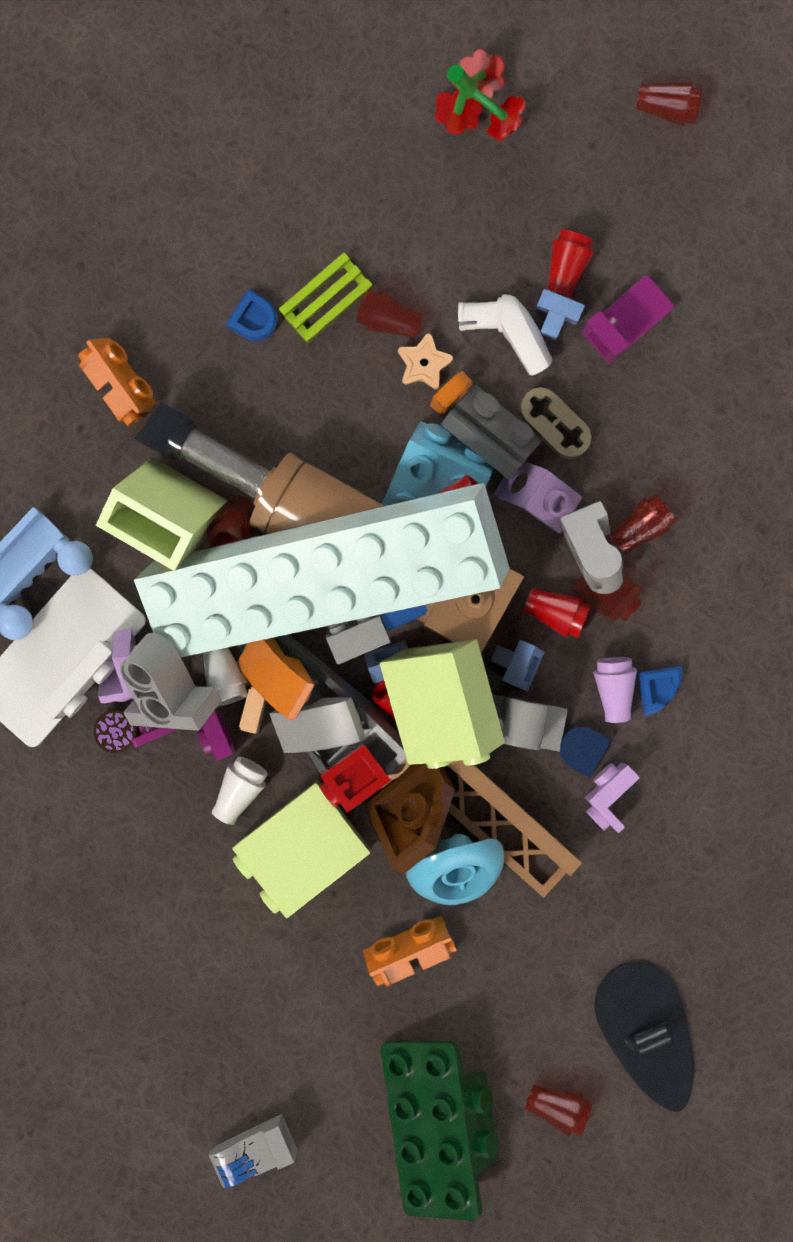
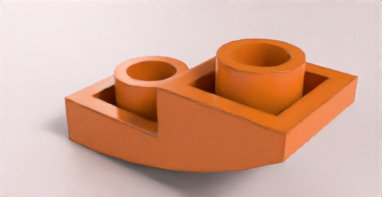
(276, 676)

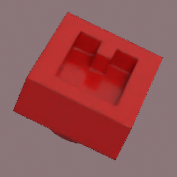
(353, 778)

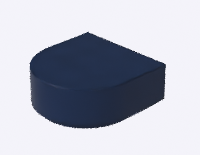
(583, 749)

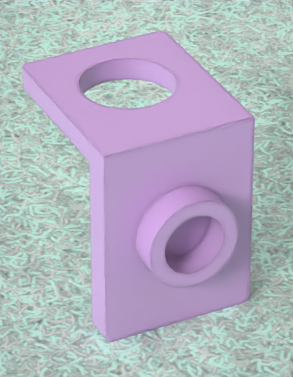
(542, 495)

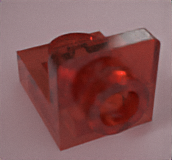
(611, 606)

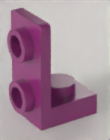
(627, 319)
(213, 736)

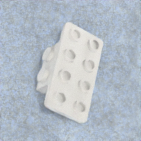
(62, 656)

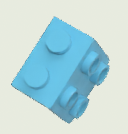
(432, 464)

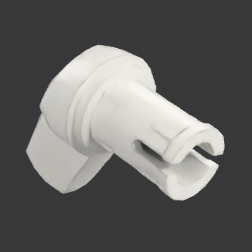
(515, 323)

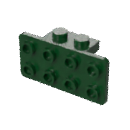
(438, 1128)

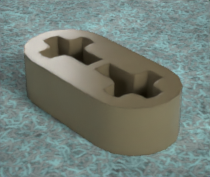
(563, 415)

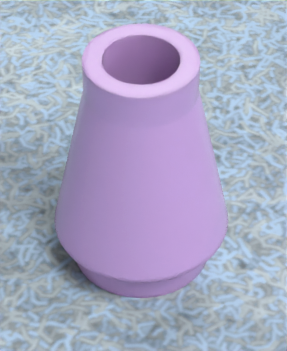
(616, 685)

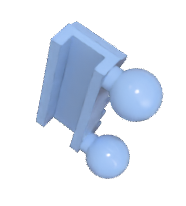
(23, 557)

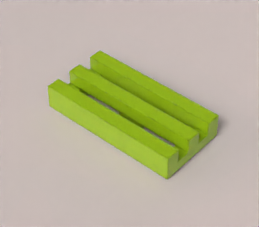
(314, 285)

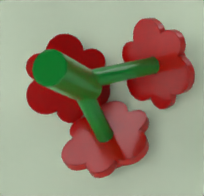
(476, 82)

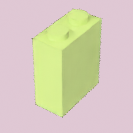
(160, 513)
(443, 704)
(300, 851)

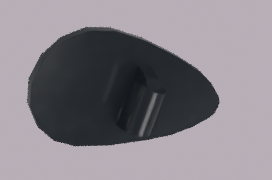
(647, 1031)

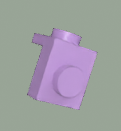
(114, 686)
(610, 786)

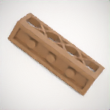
(516, 816)

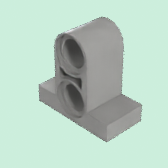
(163, 688)
(530, 723)

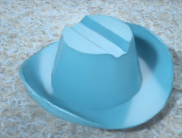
(457, 870)

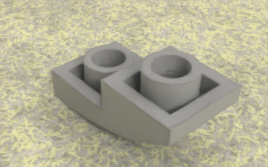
(320, 726)

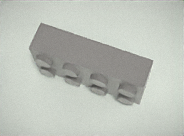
(356, 637)

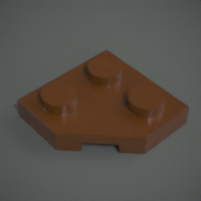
(411, 814)

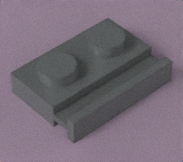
(492, 431)

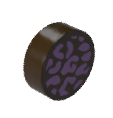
(114, 732)

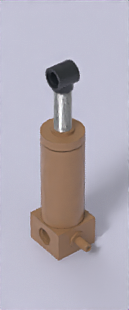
(304, 495)

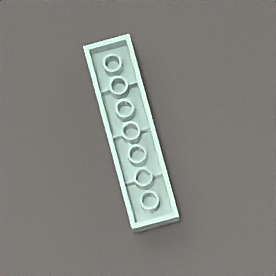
(328, 572)

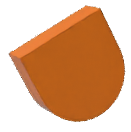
(451, 393)

